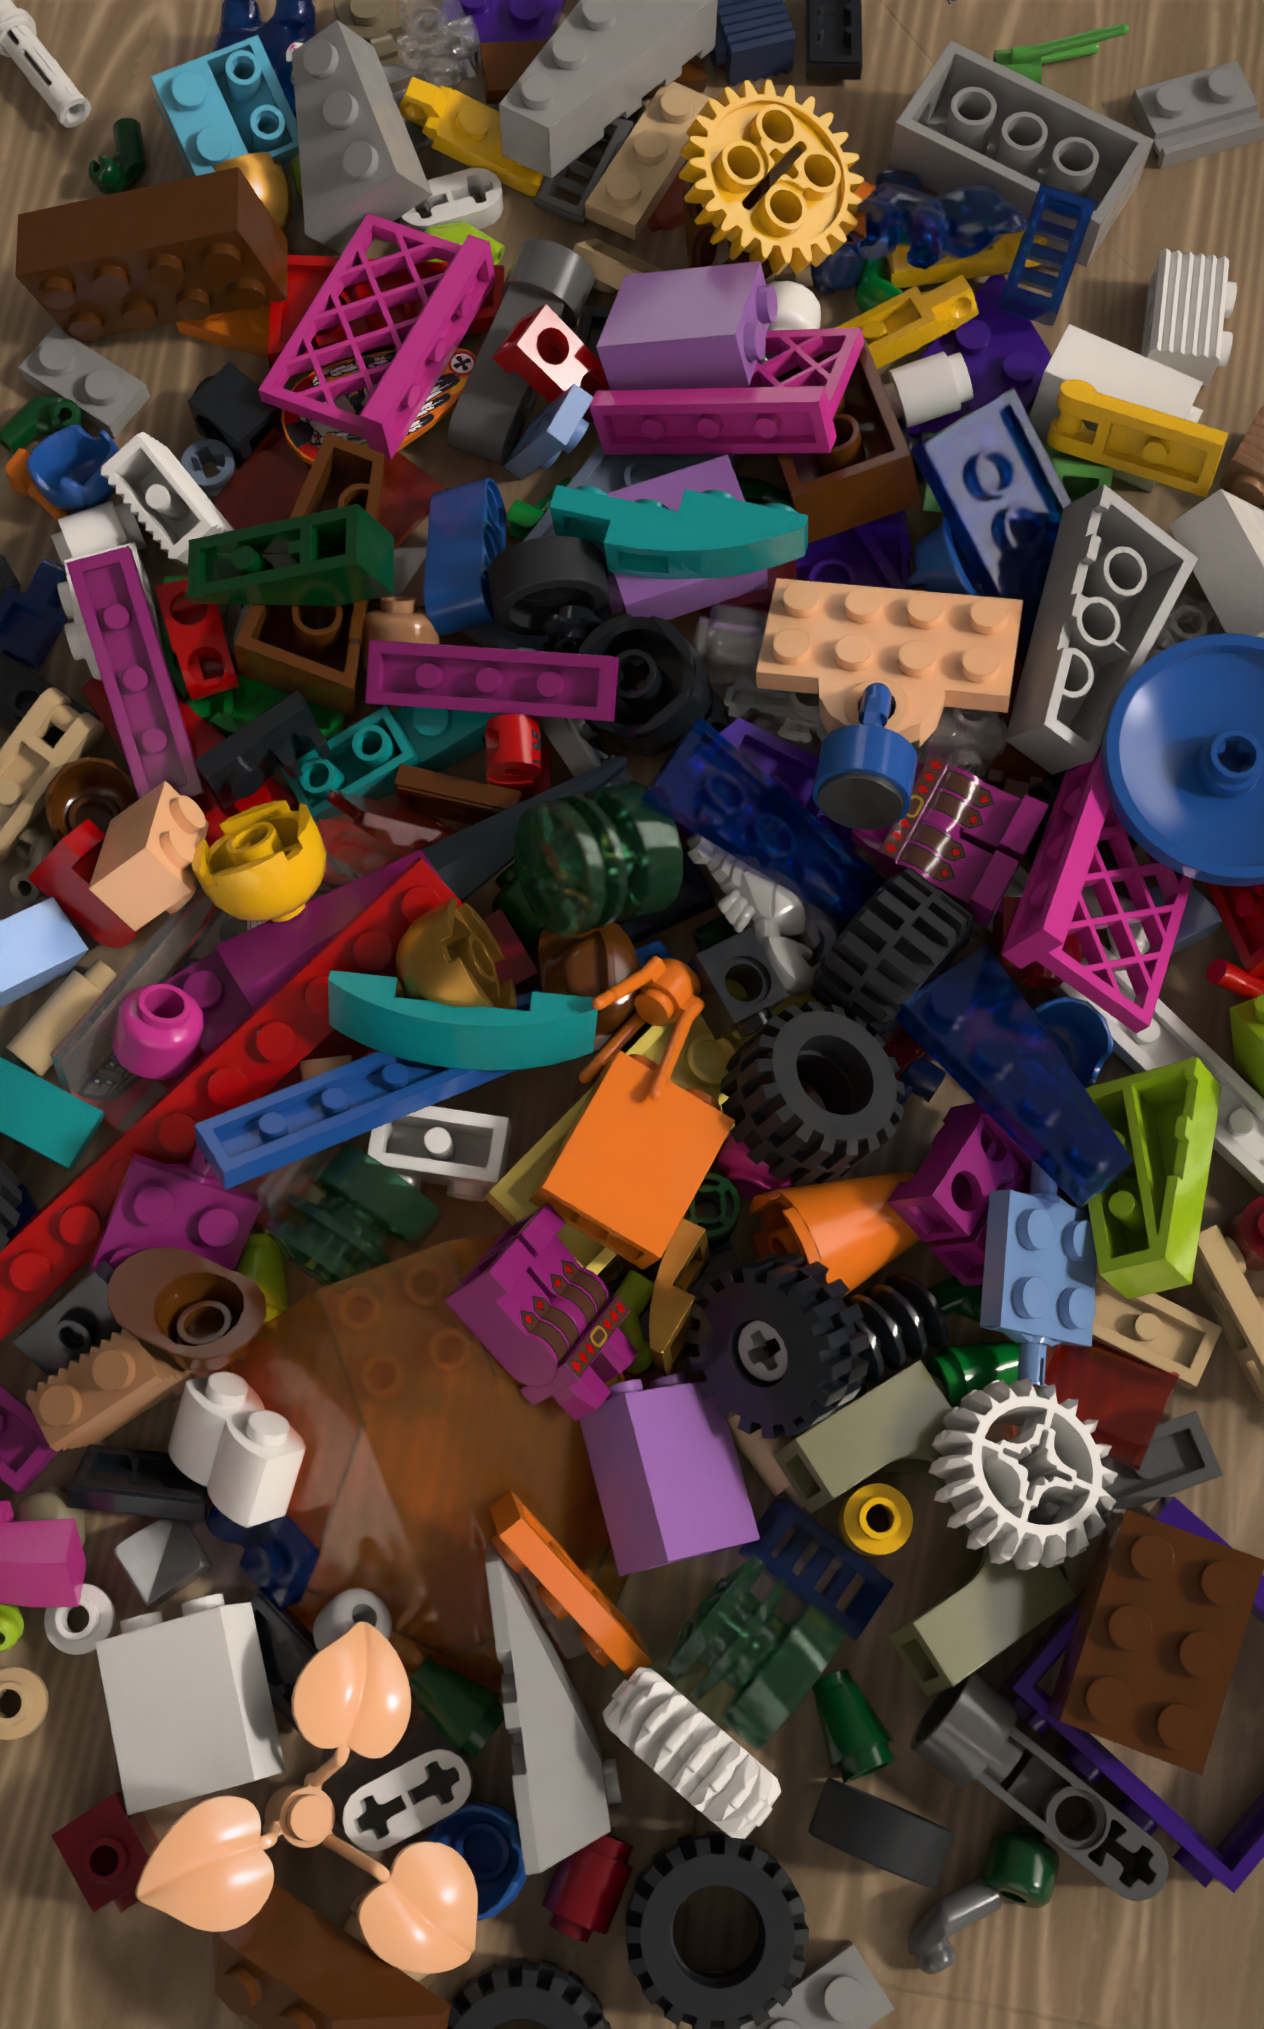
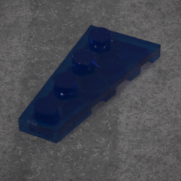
(751, 817)
(1007, 1062)

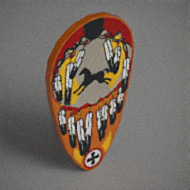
(307, 435)

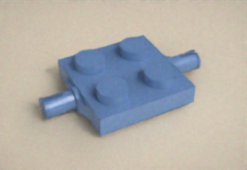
(1038, 1273)

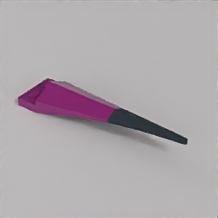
(258, 961)

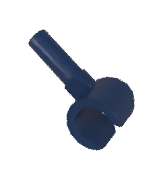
(922, 1079)

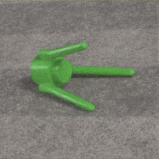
(1029, 59)

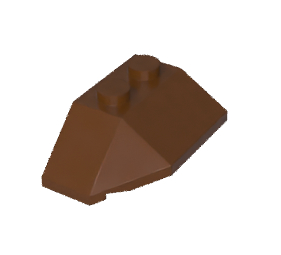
(308, 1973)

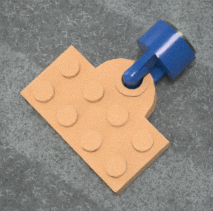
(882, 680)

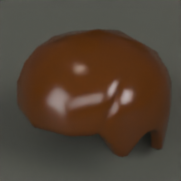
(87, 790)

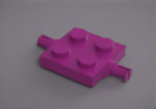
(177, 1209)

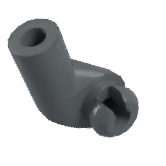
(947, 1917)

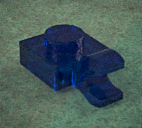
(31, 619)
(274, 1557)

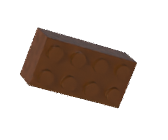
(153, 255)

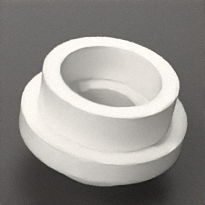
(100, 1623)

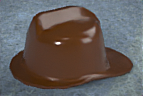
(588, 967)
(187, 1307)

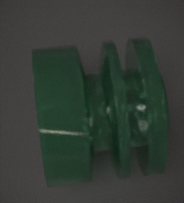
(597, 859)
(354, 1219)
(755, 1651)

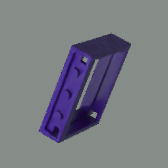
(1242, 1846)

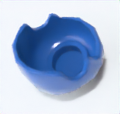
(69, 468)
(1078, 1033)
(492, 1848)

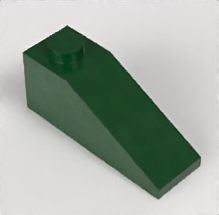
(299, 560)

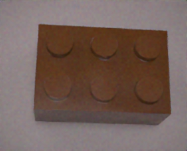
(867, 468)
(1156, 1639)

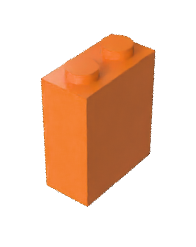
(633, 1160)

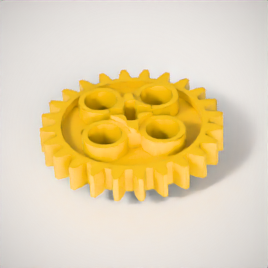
(739, 144)

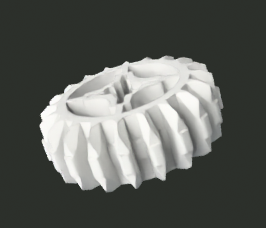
(1003, 1481)
(691, 1753)

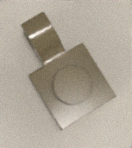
(374, 22)

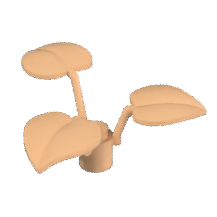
(213, 1860)

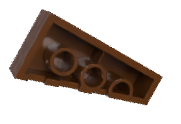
(317, 645)

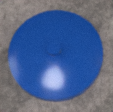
(1190, 758)

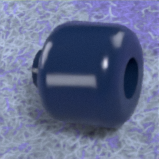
(840, 269)

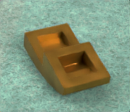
(671, 1296)

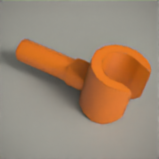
(23, 485)

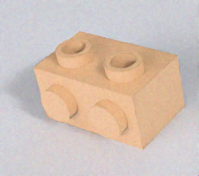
(149, 856)

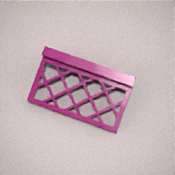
(427, 342)
(740, 420)
(1055, 907)

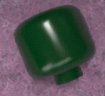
(1021, 1867)

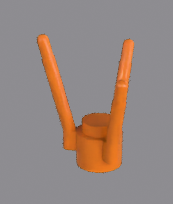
(666, 996)

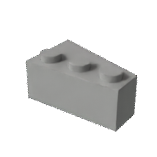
(350, 139)

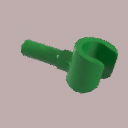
(525, 516)

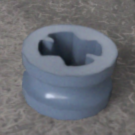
(209, 451)

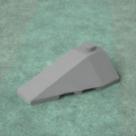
(556, 1751)

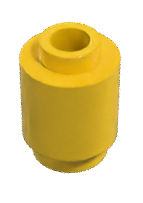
(854, 1527)

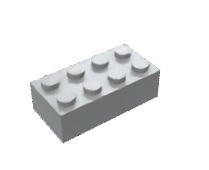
(1009, 132)

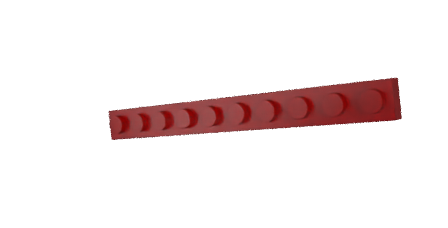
(228, 1076)

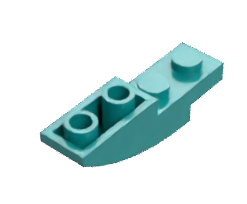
(702, 540)
(370, 752)

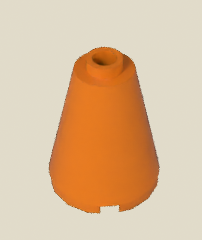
(835, 1223)

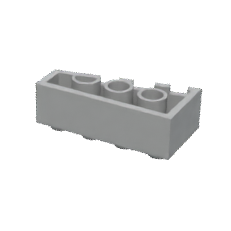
(598, 71)
(1094, 626)

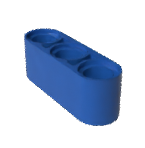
(462, 542)

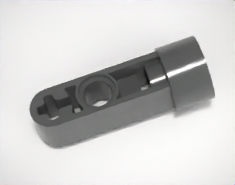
(496, 403)
(974, 1737)

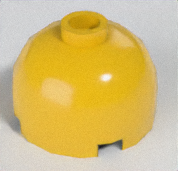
(263, 863)

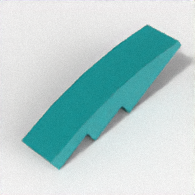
(45, 1116)

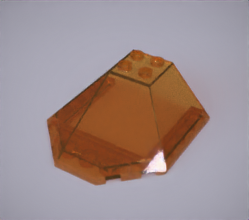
(411, 1447)

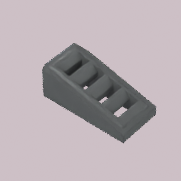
(614, 136)

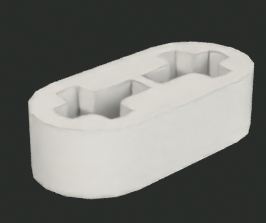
(452, 200)
(416, 1815)

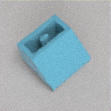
(226, 108)

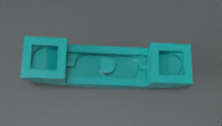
(460, 1037)

